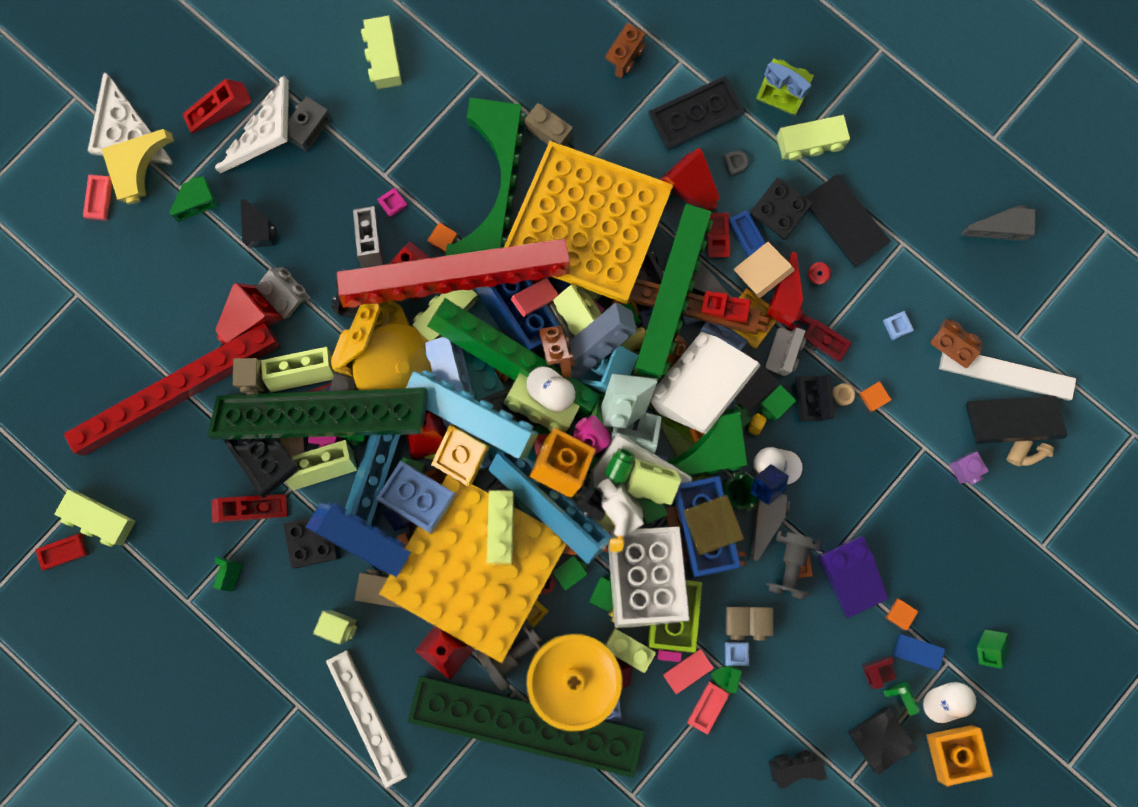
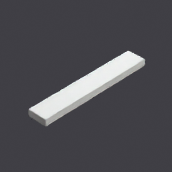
(1014, 376)
(366, 718)

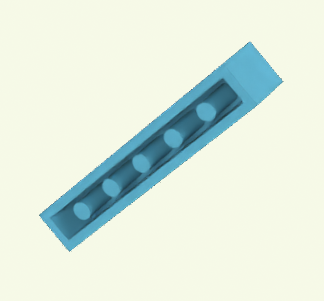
(475, 416)

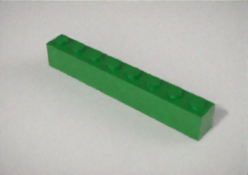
(672, 293)
(499, 349)

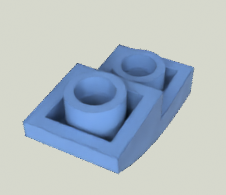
(781, 75)

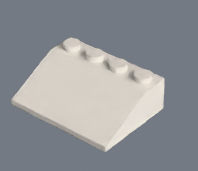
(703, 382)
(648, 578)

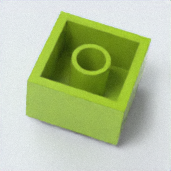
(782, 97)

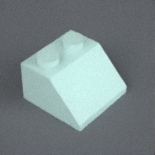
(626, 400)

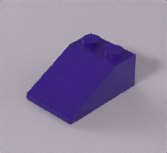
(853, 576)

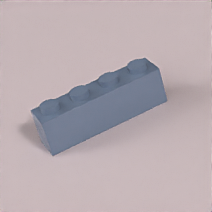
(601, 338)

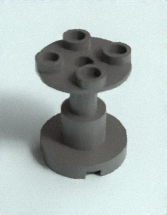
(796, 556)
(498, 670)

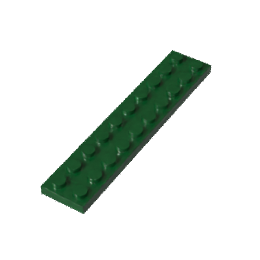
(319, 414)
(519, 726)

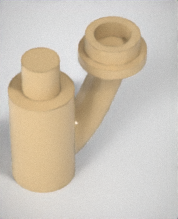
(1020, 449)

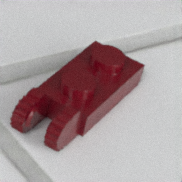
(823, 338)

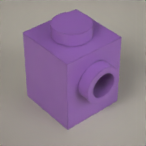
(969, 468)

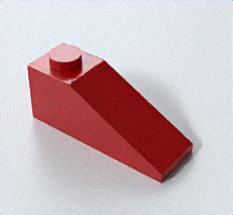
(218, 104)
(787, 296)
(248, 508)

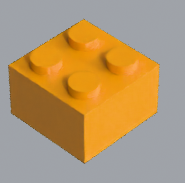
(562, 463)
(959, 755)

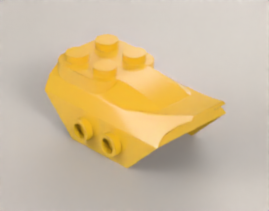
(355, 340)

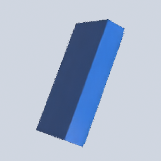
(746, 232)
(919, 652)

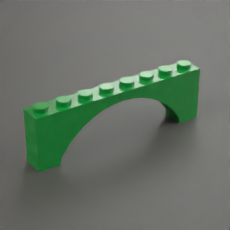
(500, 127)
(716, 450)

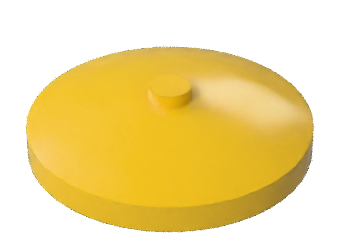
(391, 358)
(574, 682)

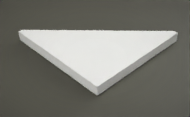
(117, 122)
(263, 131)
(640, 453)

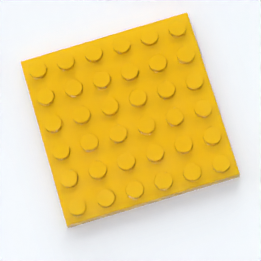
(599, 211)
(455, 586)

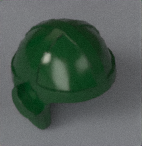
(738, 491)

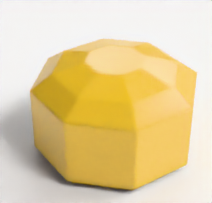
(756, 424)

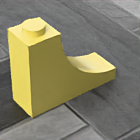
(129, 162)

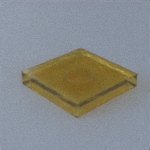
(713, 525)

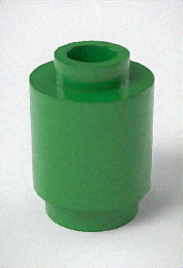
(620, 466)

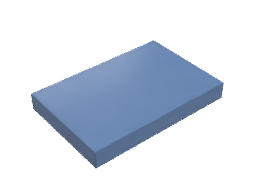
(416, 497)

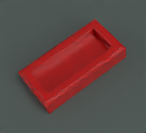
(61, 552)

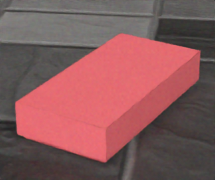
(97, 197)
(534, 297)
(688, 671)
(708, 708)

